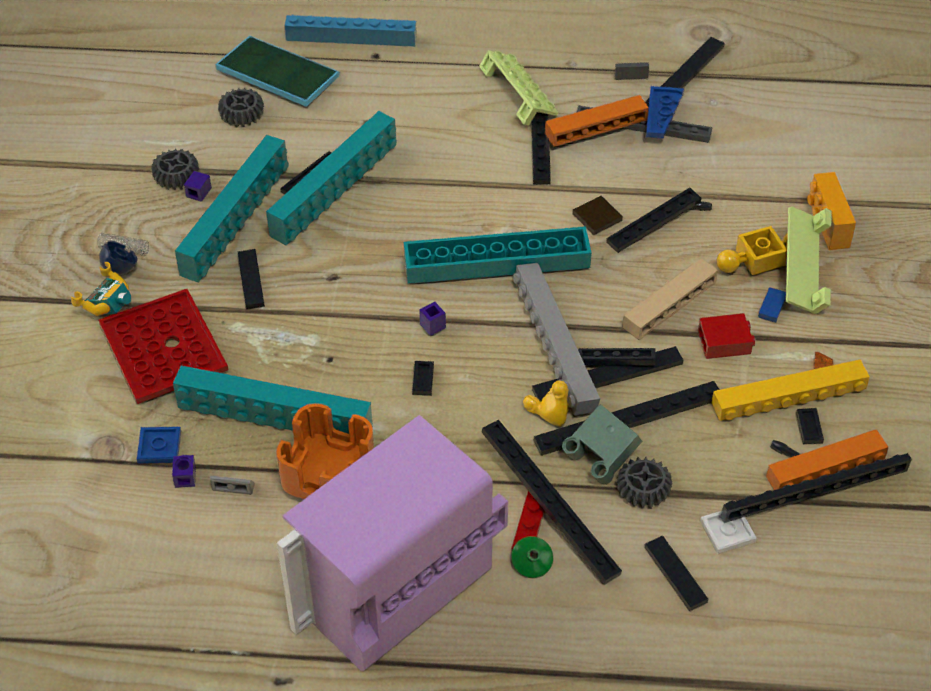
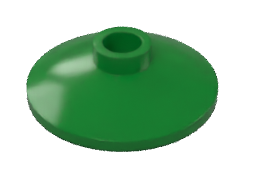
(525, 564)

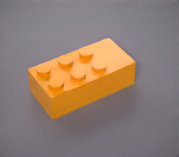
(828, 194)

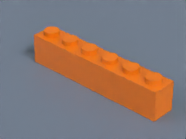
(596, 120)
(828, 459)

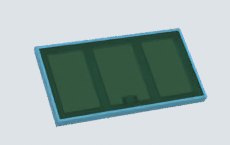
(277, 70)

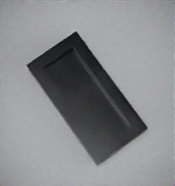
(423, 378)
(809, 426)

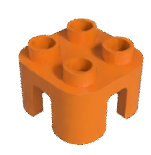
(320, 449)

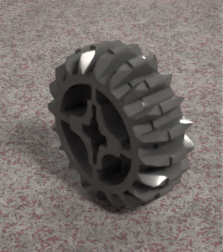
(241, 107)
(174, 168)
(644, 482)

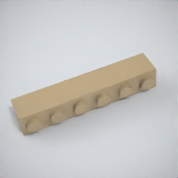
(669, 298)

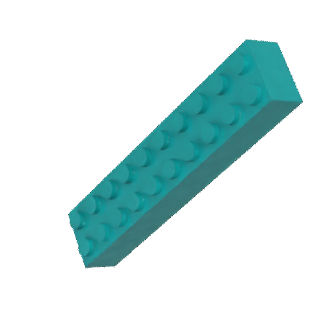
(331, 178)
(231, 209)
(496, 254)
(258, 400)

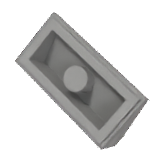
(232, 485)

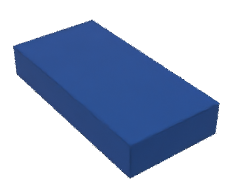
(772, 304)

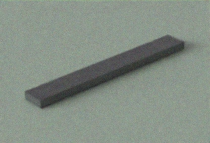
(675, 129)

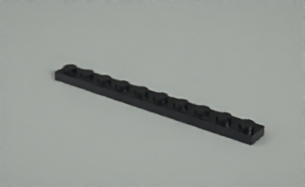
(636, 414)
(813, 488)
(552, 502)

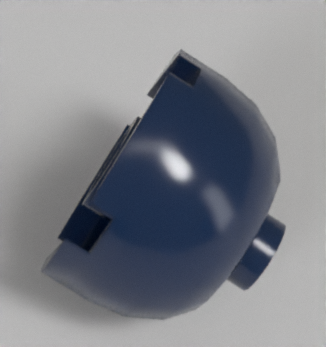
(119, 259)

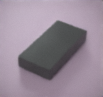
(630, 71)

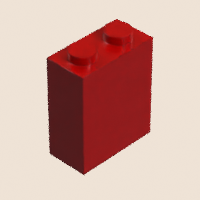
(726, 336)

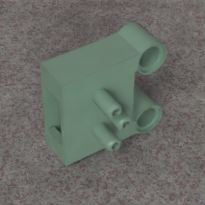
(605, 438)

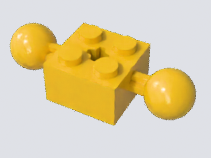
(758, 249)

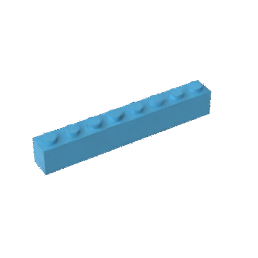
(350, 30)

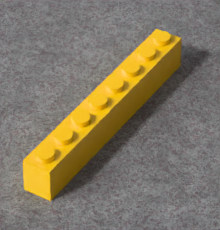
(790, 390)

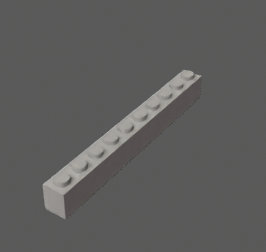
(556, 338)

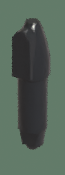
(703, 206)
(781, 448)

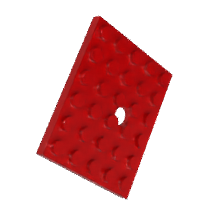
(140, 347)

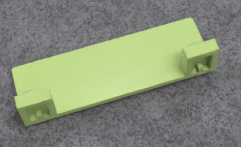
(533, 97)
(803, 260)

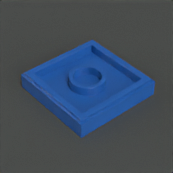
(158, 444)

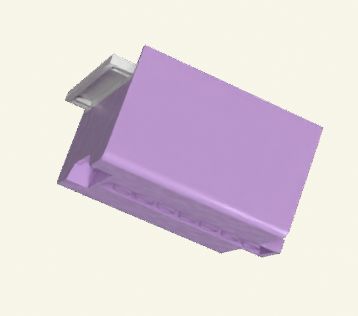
(389, 542)

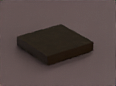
(597, 215)

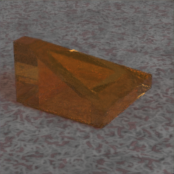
(821, 360)

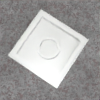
(729, 534)

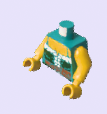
(107, 297)

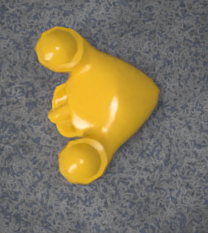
(553, 406)

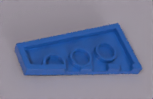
(662, 107)

